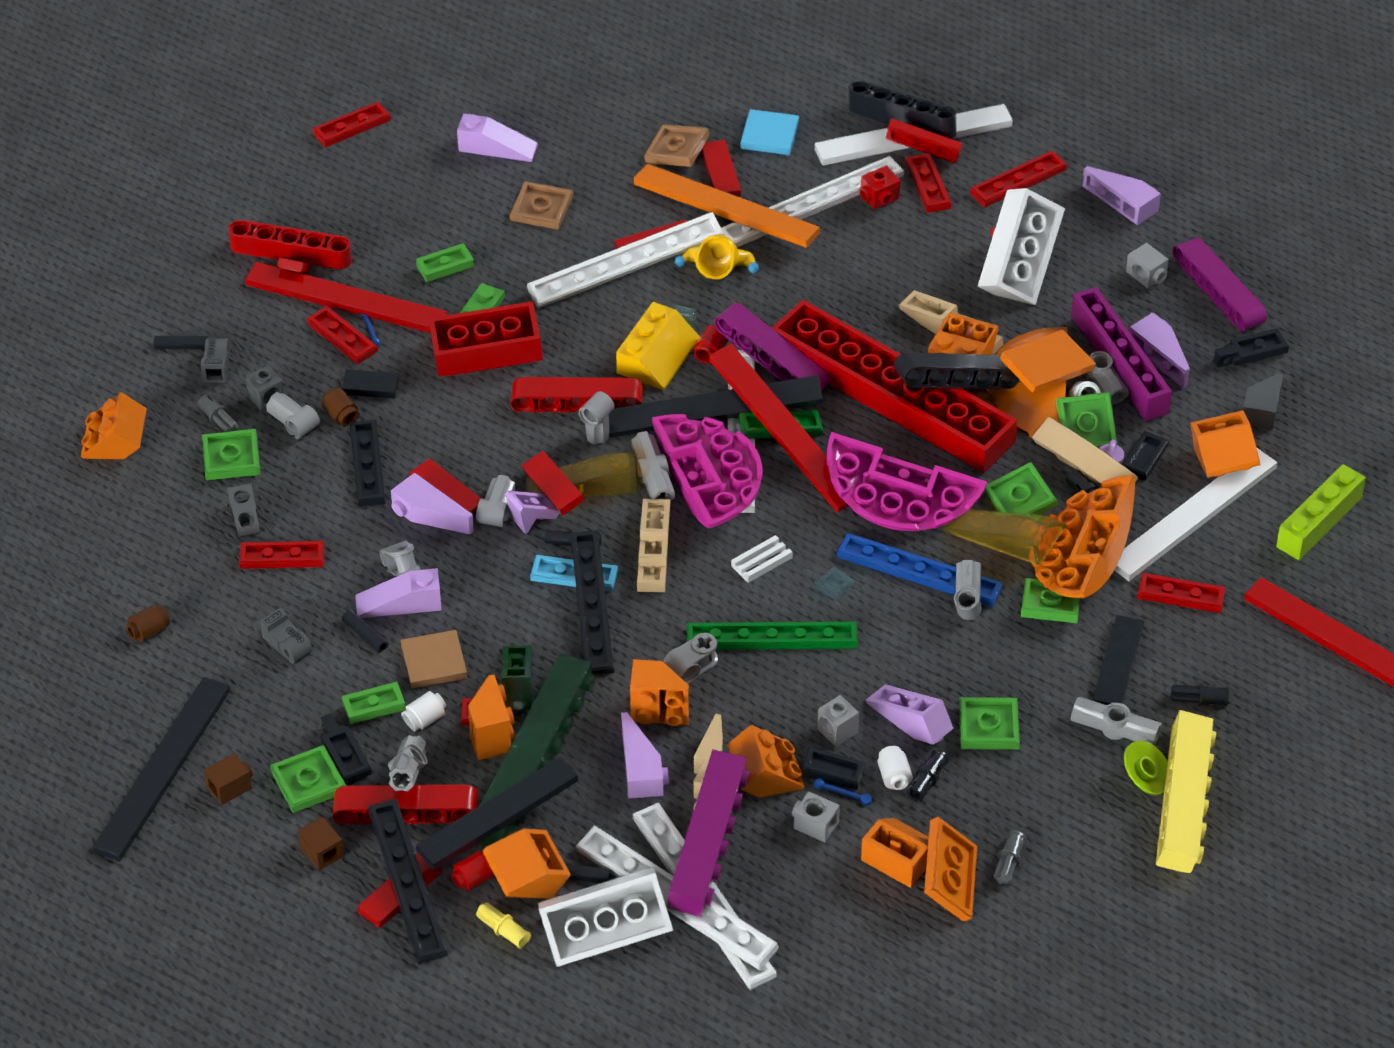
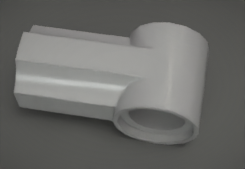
(1106, 377)
(596, 417)
(295, 418)
(494, 508)
(968, 588)

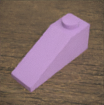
(491, 138)
(1125, 194)
(1161, 347)
(429, 506)
(404, 594)
(912, 712)
(642, 762)

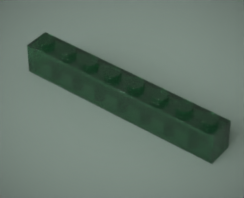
(542, 730)

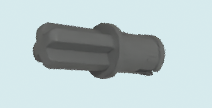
(217, 413)
(1009, 857)

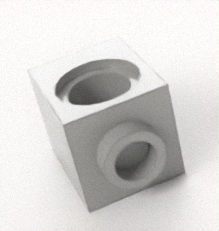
(1147, 265)
(838, 720)
(816, 816)

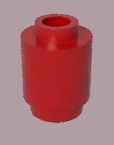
(708, 343)
(471, 871)

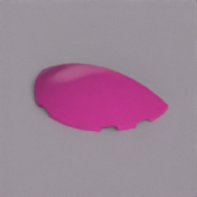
(710, 465)
(897, 491)

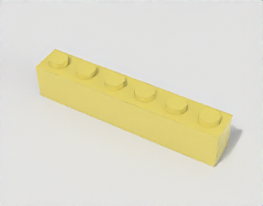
(1185, 792)

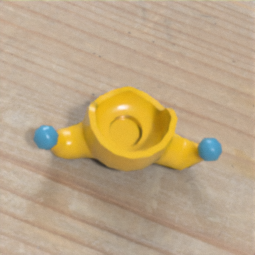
(717, 257)

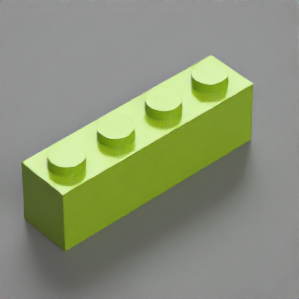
(1320, 512)

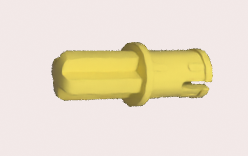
(503, 925)

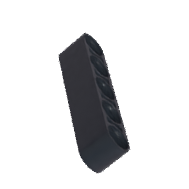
(883, 104)
(954, 371)

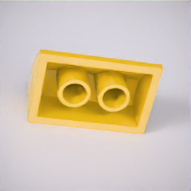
(656, 346)

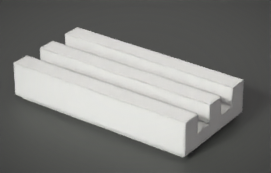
(758, 556)

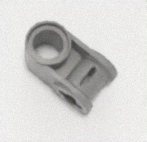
(399, 558)
(690, 660)

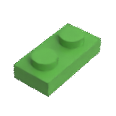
(445, 262)
(484, 298)
(373, 703)

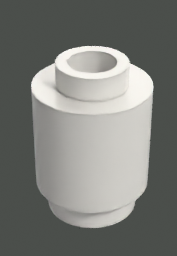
(1087, 386)
(424, 711)
(894, 768)

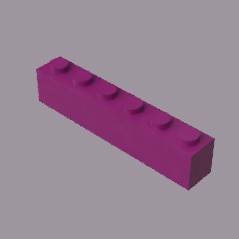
(1108, 334)
(707, 833)

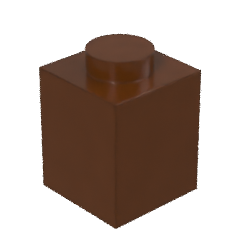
(228, 778)
(320, 843)

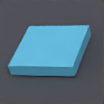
(769, 132)

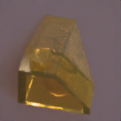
(600, 475)
(1013, 533)

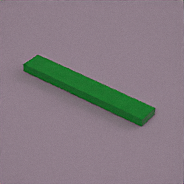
(778, 635)

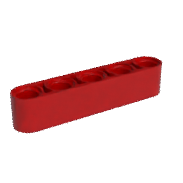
(290, 243)
(571, 393)
(418, 805)

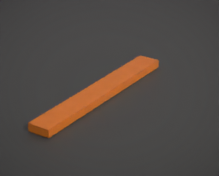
(727, 205)

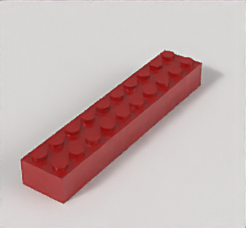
(866, 373)

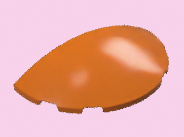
(1022, 404)
(1091, 540)

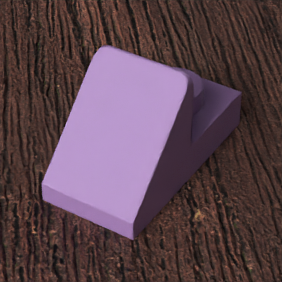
(527, 506)

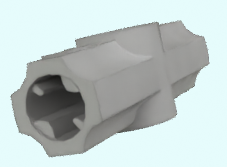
(652, 466)
(1115, 721)
(407, 763)

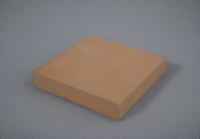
(676, 145)
(541, 205)
(433, 659)

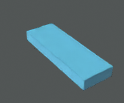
(561, 572)

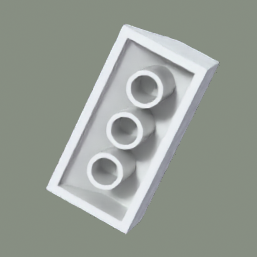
(1021, 246)
(605, 916)

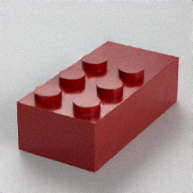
(486, 339)

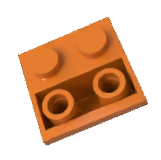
(964, 336)
(114, 429)
(1225, 444)
(658, 694)
(490, 720)
(770, 762)
(896, 850)
(527, 864)

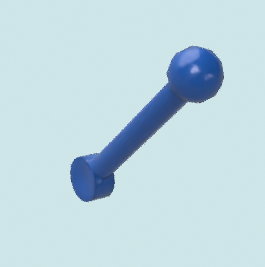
(373, 337)
(865, 799)

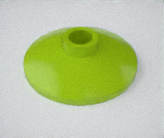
(1146, 766)

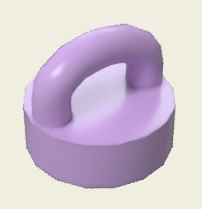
(1113, 451)

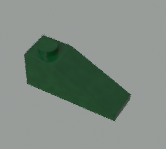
(517, 677)

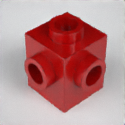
(880, 187)

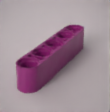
(1220, 283)
(766, 345)

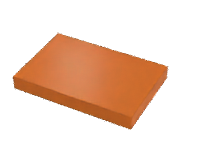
(1047, 361)
(950, 869)

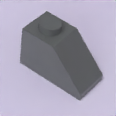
(1262, 402)

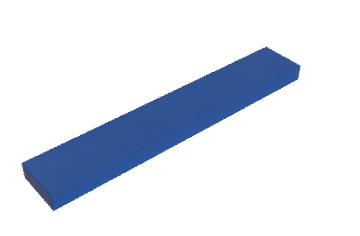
(911, 567)

